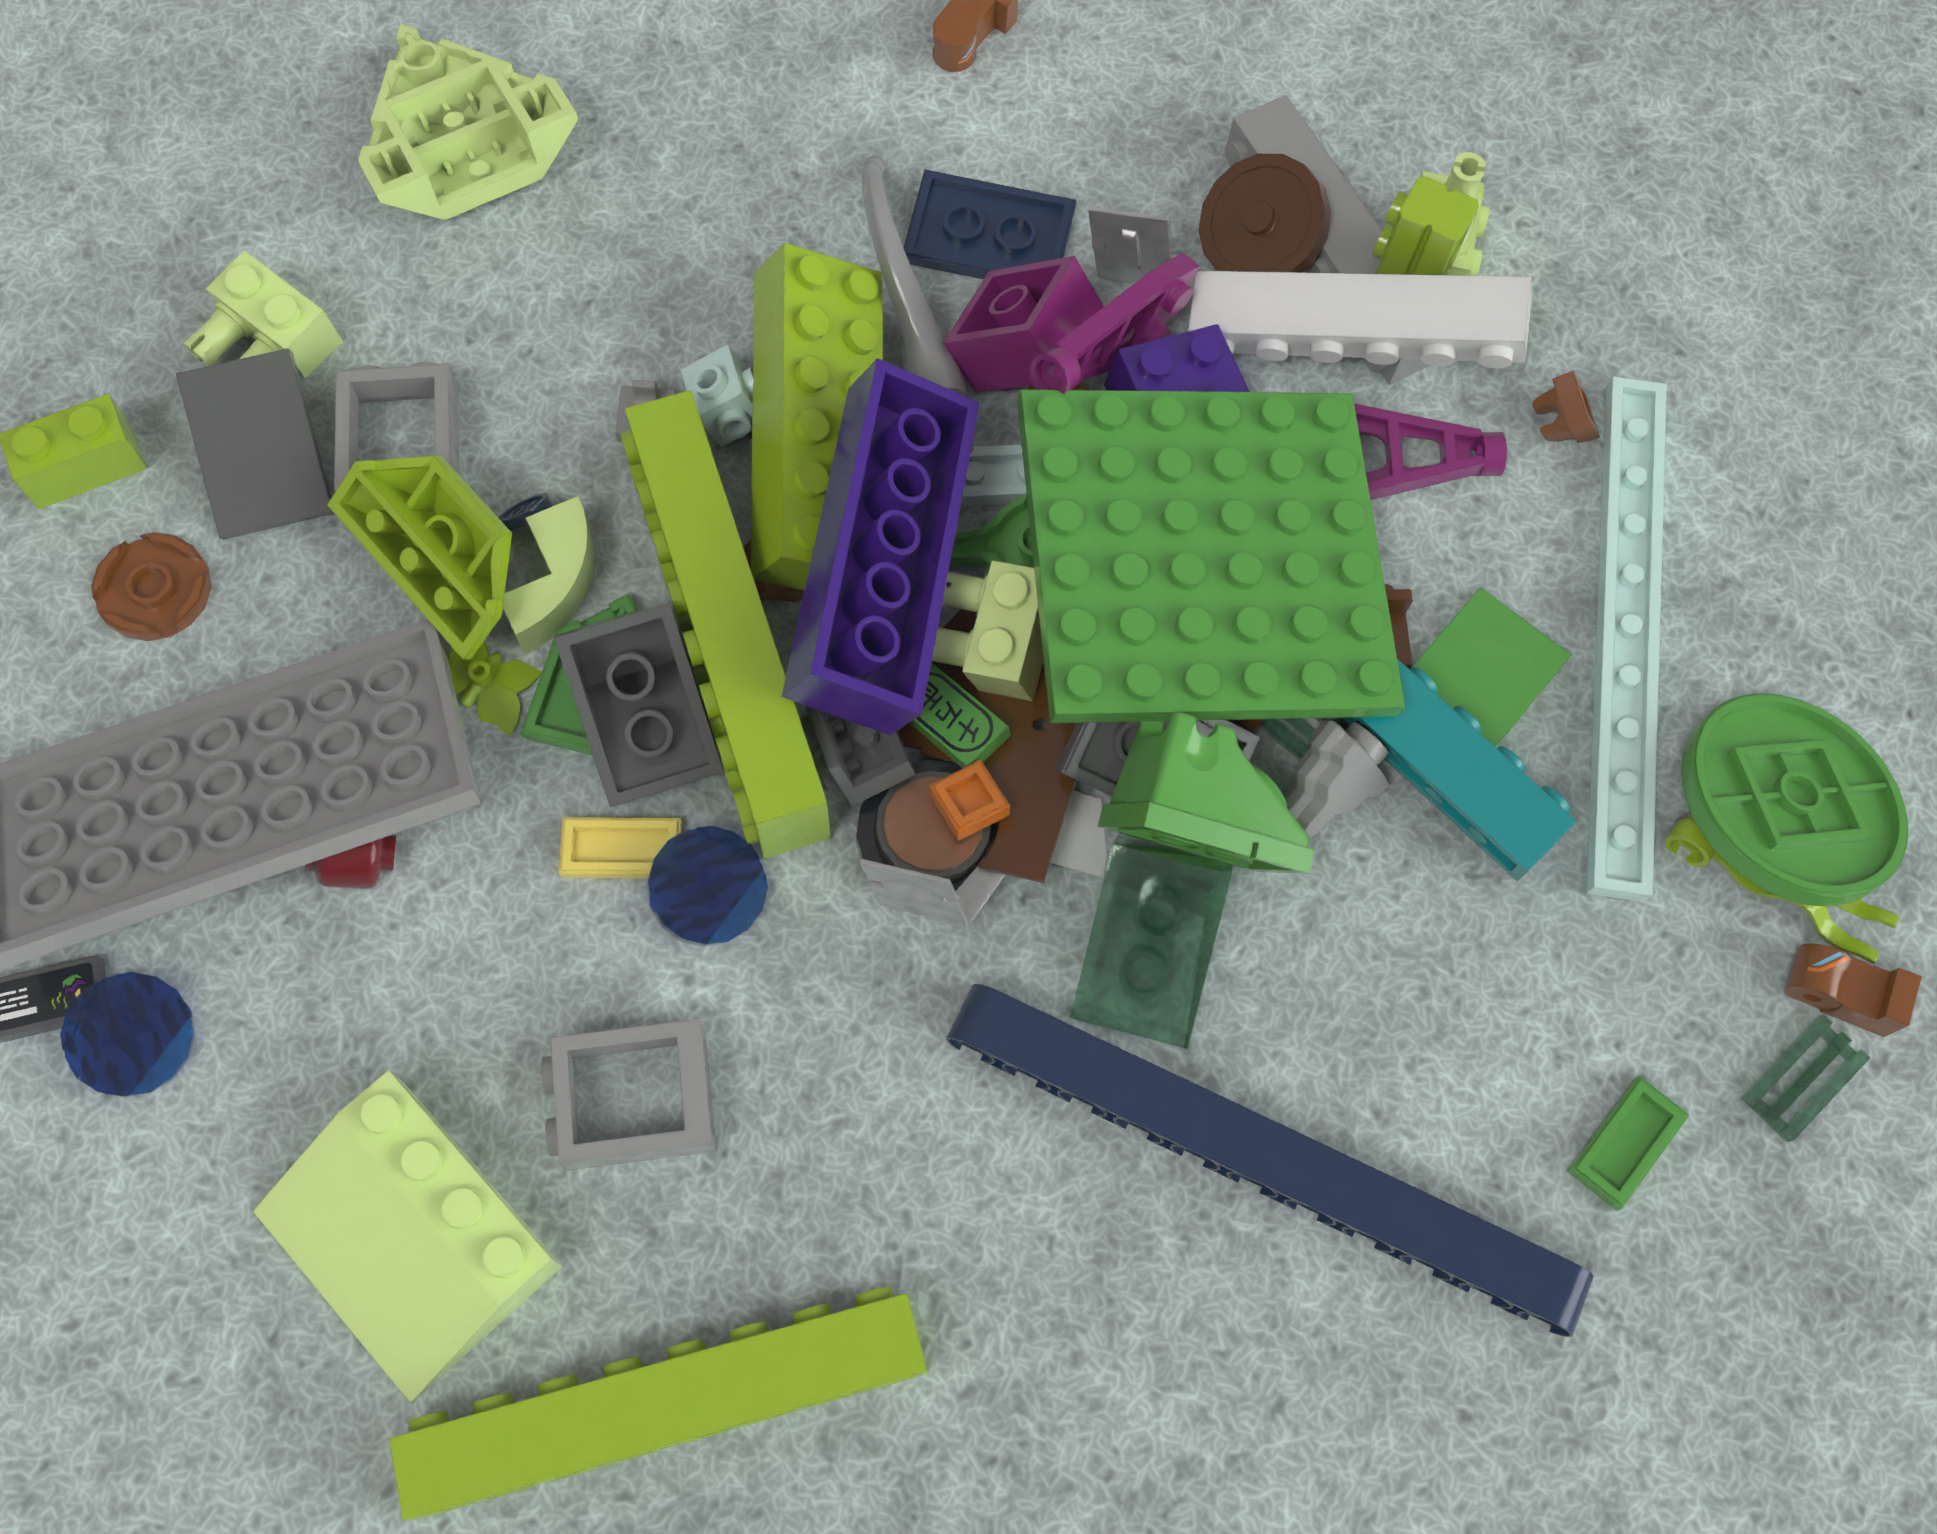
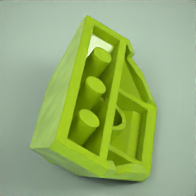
(431, 541)

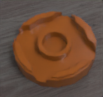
(158, 602)

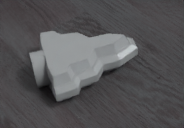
(1335, 775)

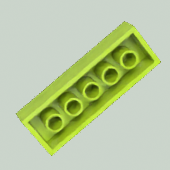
(811, 341)

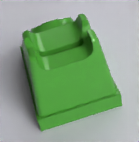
(1204, 800)

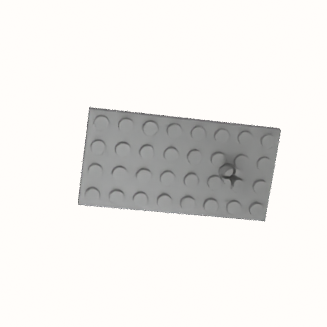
(228, 790)

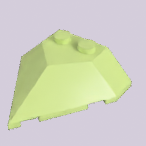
(459, 128)

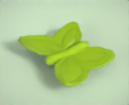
(494, 685)

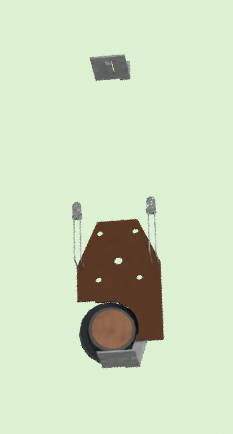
(900, 831)

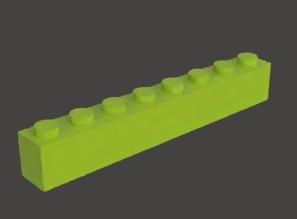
(655, 1405)

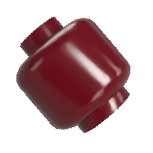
(357, 866)

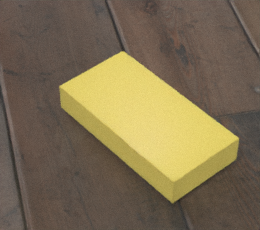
(612, 845)

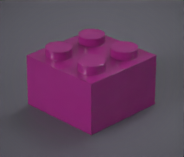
(1018, 317)

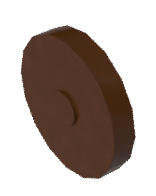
(1265, 216)

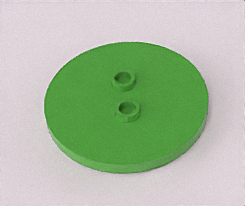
(1794, 800)

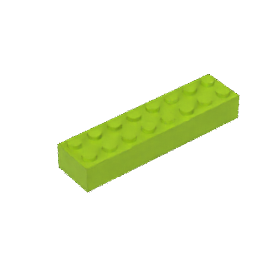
(724, 627)

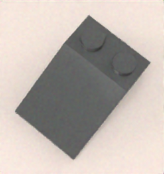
(639, 703)

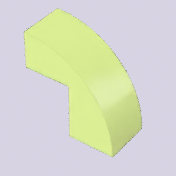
(553, 600)

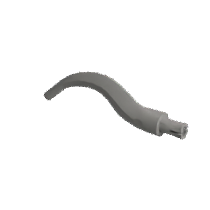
(919, 329)

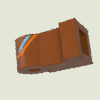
(965, 26)
(1853, 989)

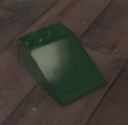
(1151, 941)

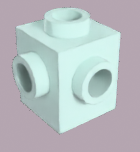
(722, 394)

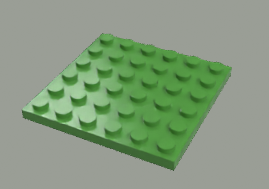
(1205, 557)

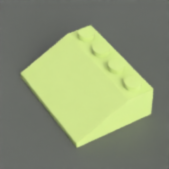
(404, 1235)

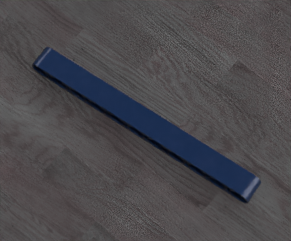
(1274, 1157)

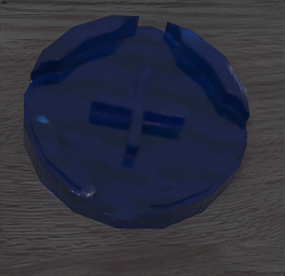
(706, 886)
(127, 1034)

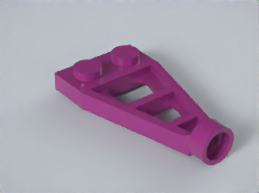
(1128, 320)
(1454, 450)

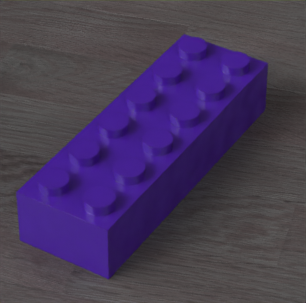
(882, 550)

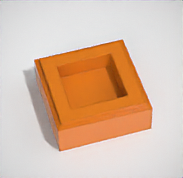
(969, 800)

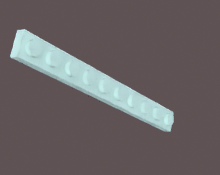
(1627, 643)

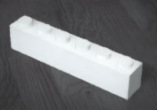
(1367, 316)

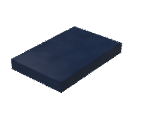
(984, 226)

